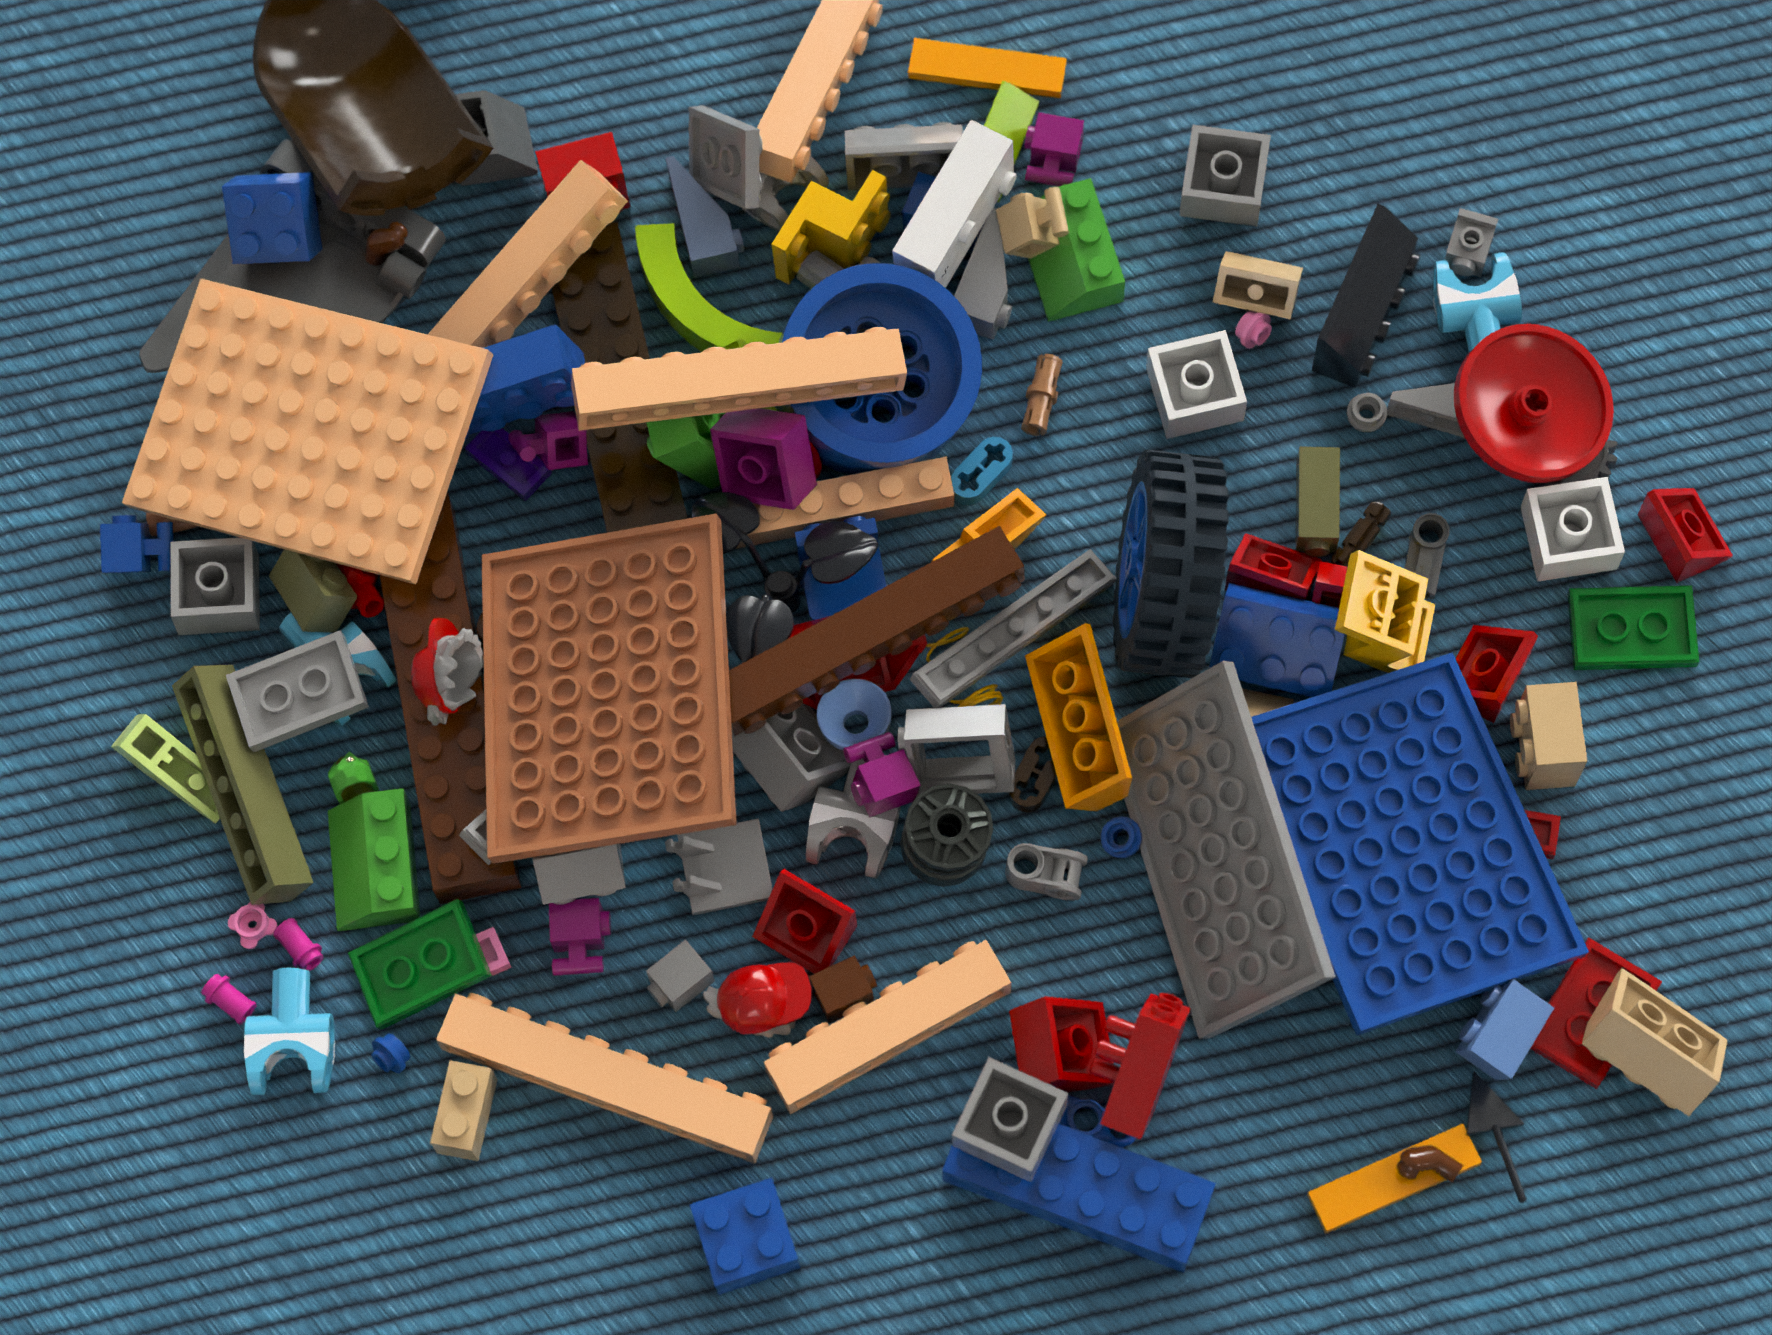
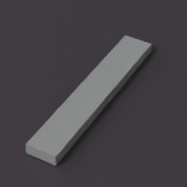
(1012, 629)

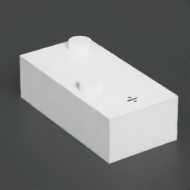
(957, 203)

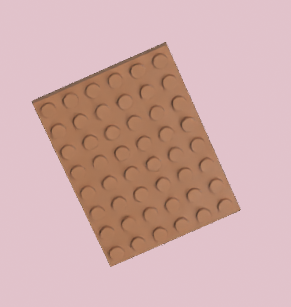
(606, 690)

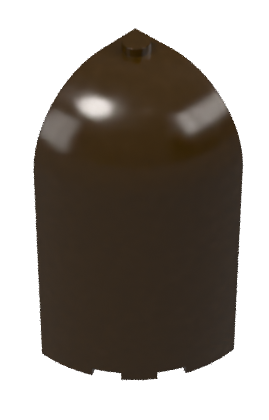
(363, 103)

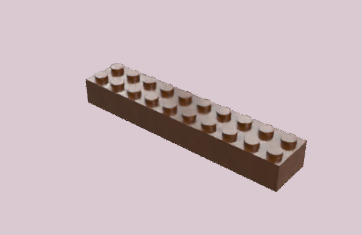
(449, 756)

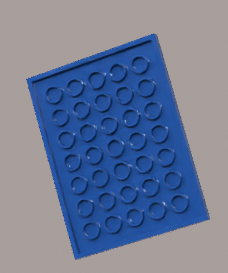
(1413, 844)

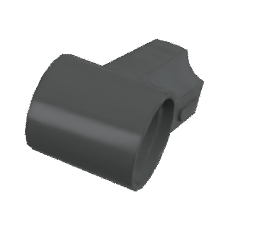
(1427, 557)

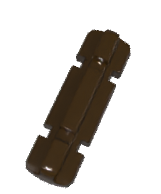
(1362, 533)

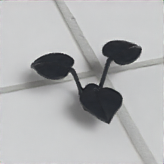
(834, 554)

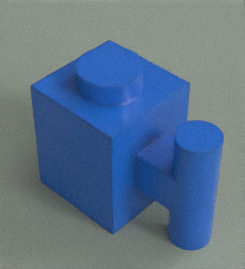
(128, 546)

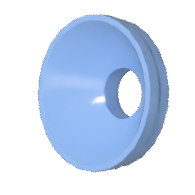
(851, 699)

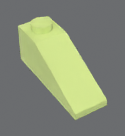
(167, 763)

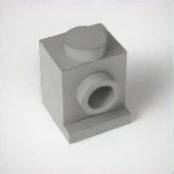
(1470, 242)

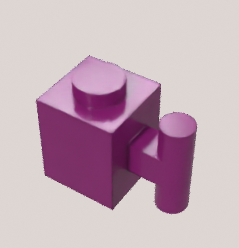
(1055, 147)
(554, 441)
(882, 780)
(575, 930)

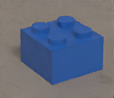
(272, 218)
(745, 1236)

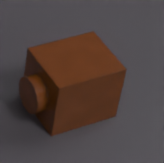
(842, 987)

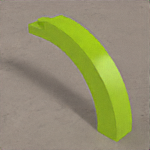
(680, 301)

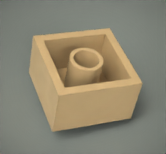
(1549, 736)

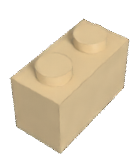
(1257, 285)
(464, 1110)

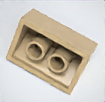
(1656, 1043)

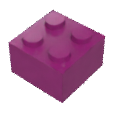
(764, 456)

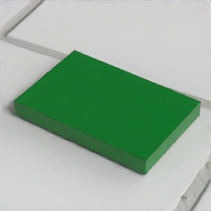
(1633, 627)
(419, 964)

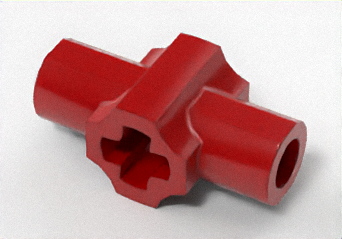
(368, 600)

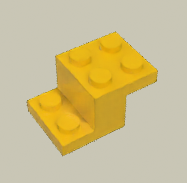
(832, 226)
(1384, 614)

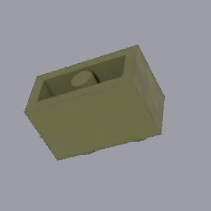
(313, 591)

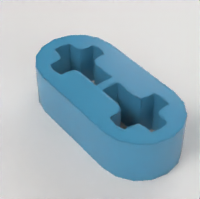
(988, 476)

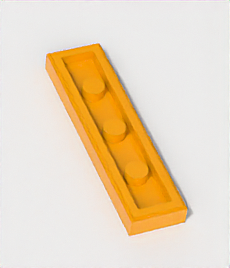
(986, 67)
(1382, 1185)

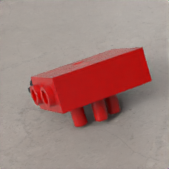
(1142, 1064)

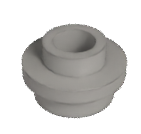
(1370, 402)

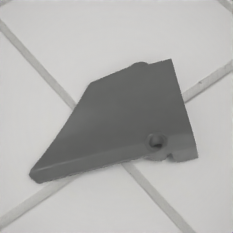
(332, 280)

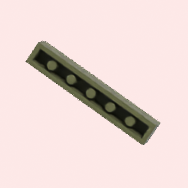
(242, 789)

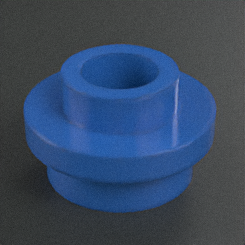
(1110, 832)
(390, 1053)

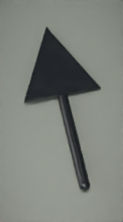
(1490, 1113)

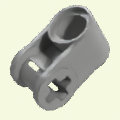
(1049, 871)

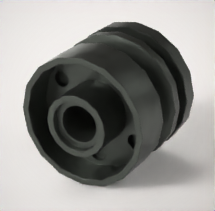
(949, 811)

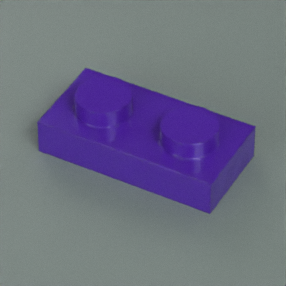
(499, 458)

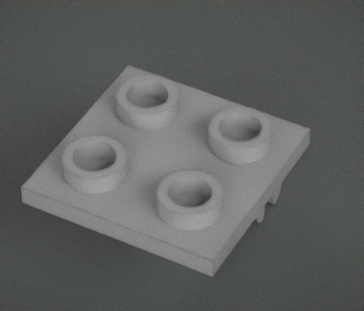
(723, 867)

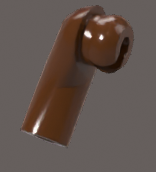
(385, 241)

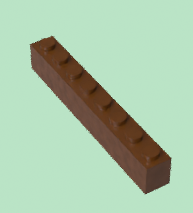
(872, 629)

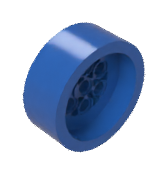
(943, 366)

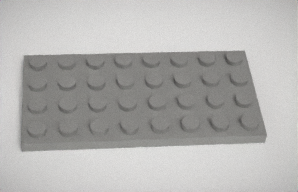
(1220, 854)

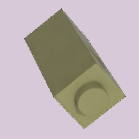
(1317, 500)

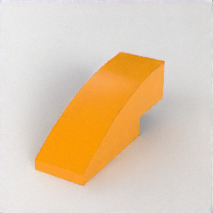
(1014, 515)

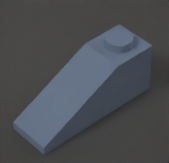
(704, 224)

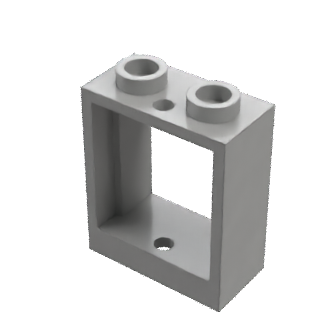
(954, 724)

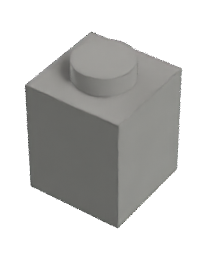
(679, 977)

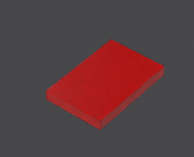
(1573, 1007)

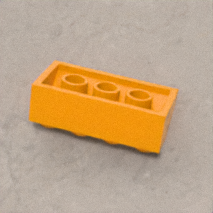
(1079, 721)

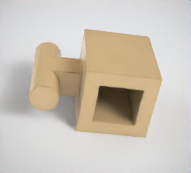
(1032, 223)

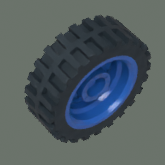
(1170, 564)

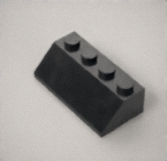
(1365, 299)

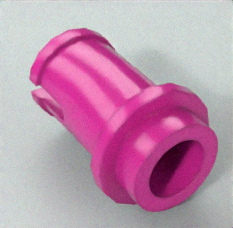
(298, 945)
(228, 998)

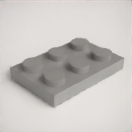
(725, 156)
(297, 691)

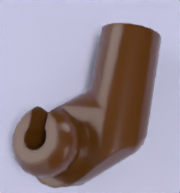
(1427, 1158)

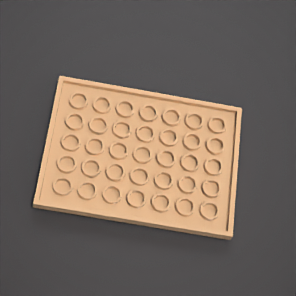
(308, 430)

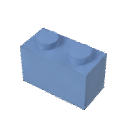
(1503, 1029)

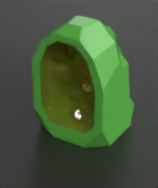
(351, 777)

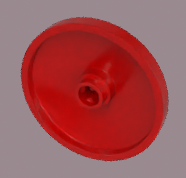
(1533, 403)

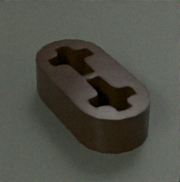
(1027, 771)

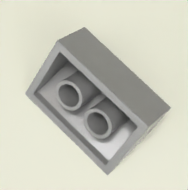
(898, 152)
(790, 757)

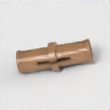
(1041, 395)

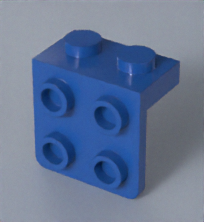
(828, 599)

